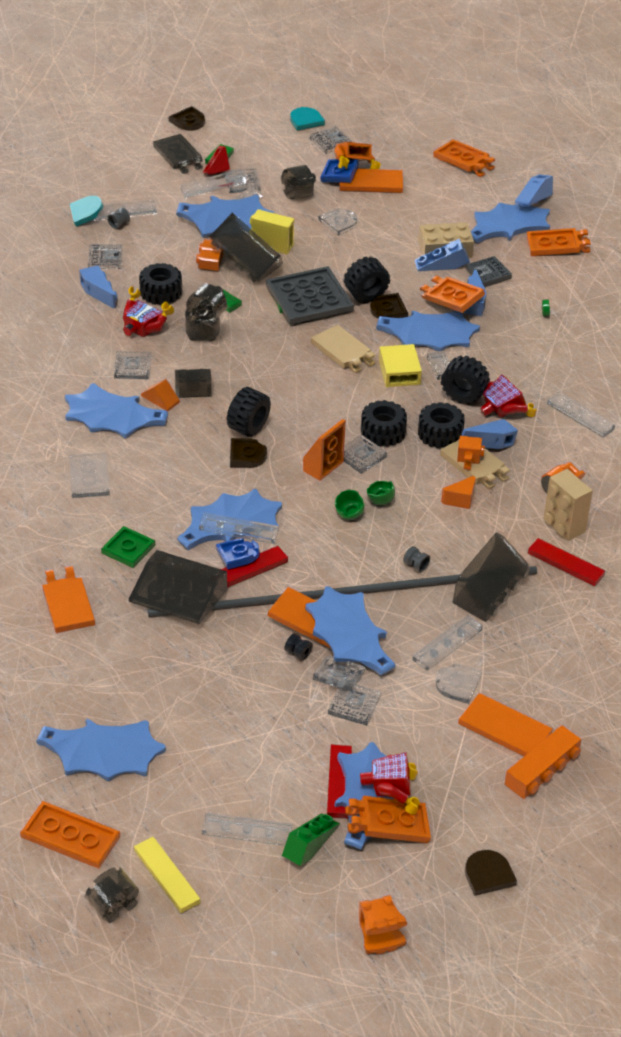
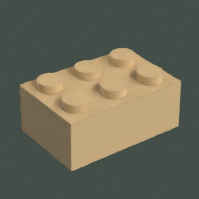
(439, 235)
(567, 504)

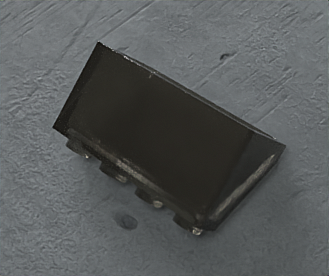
(245, 248)
(490, 578)

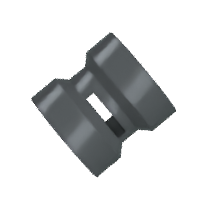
(118, 218)
(416, 558)

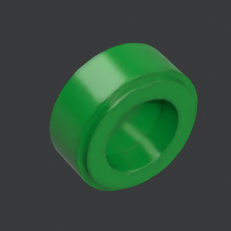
(545, 307)

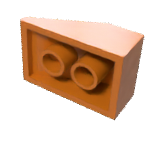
(326, 452)

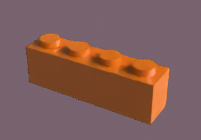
(543, 762)

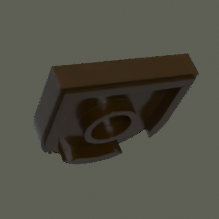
(188, 119)
(388, 306)
(247, 453)
(488, 872)

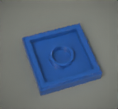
(333, 173)

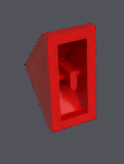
(218, 162)

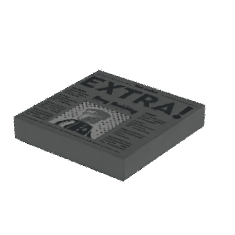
(490, 271)

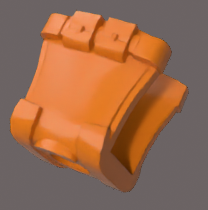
(381, 925)

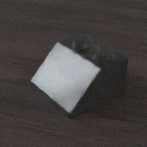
(192, 383)

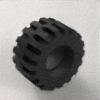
(366, 279)
(160, 283)
(475, 379)
(248, 411)
(384, 423)
(440, 424)

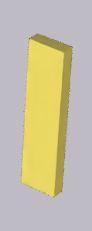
(167, 874)

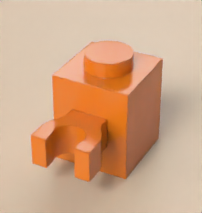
(470, 451)

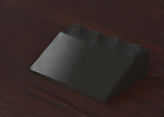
(179, 586)

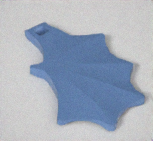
(212, 214)
(509, 221)
(430, 329)
(112, 412)
(246, 507)
(348, 630)
(103, 749)
(352, 766)

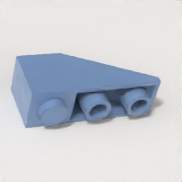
(536, 189)
(444, 258)
(96, 285)
(478, 307)
(493, 434)

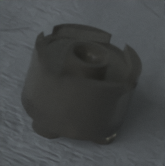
(298, 182)
(207, 303)
(199, 331)
(112, 894)

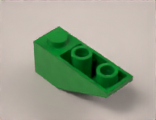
(309, 838)

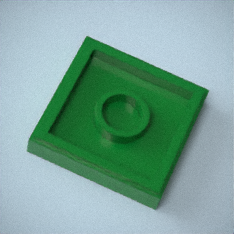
(128, 547)

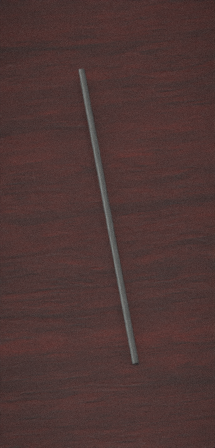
(343, 590)

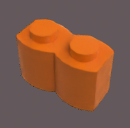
(209, 257)

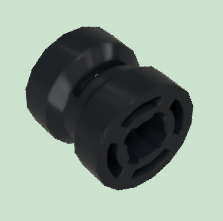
(300, 647)

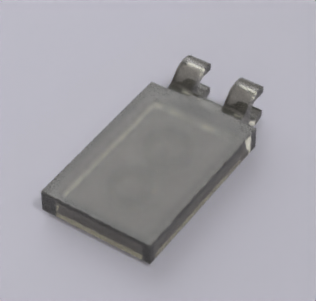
(178, 152)

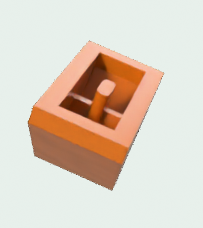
(162, 395)
(459, 493)

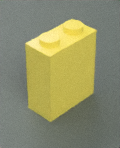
(274, 230)
(400, 365)

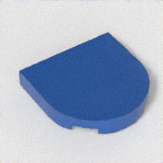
(238, 552)

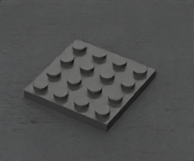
(309, 295)

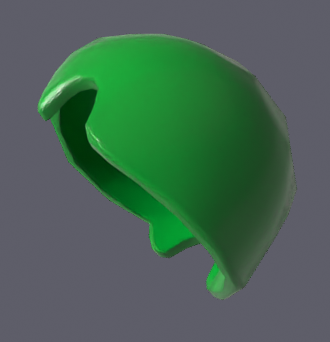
(381, 492)
(349, 504)

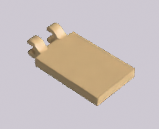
(343, 348)
(484, 471)

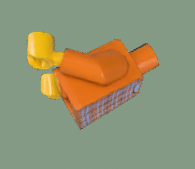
(358, 151)

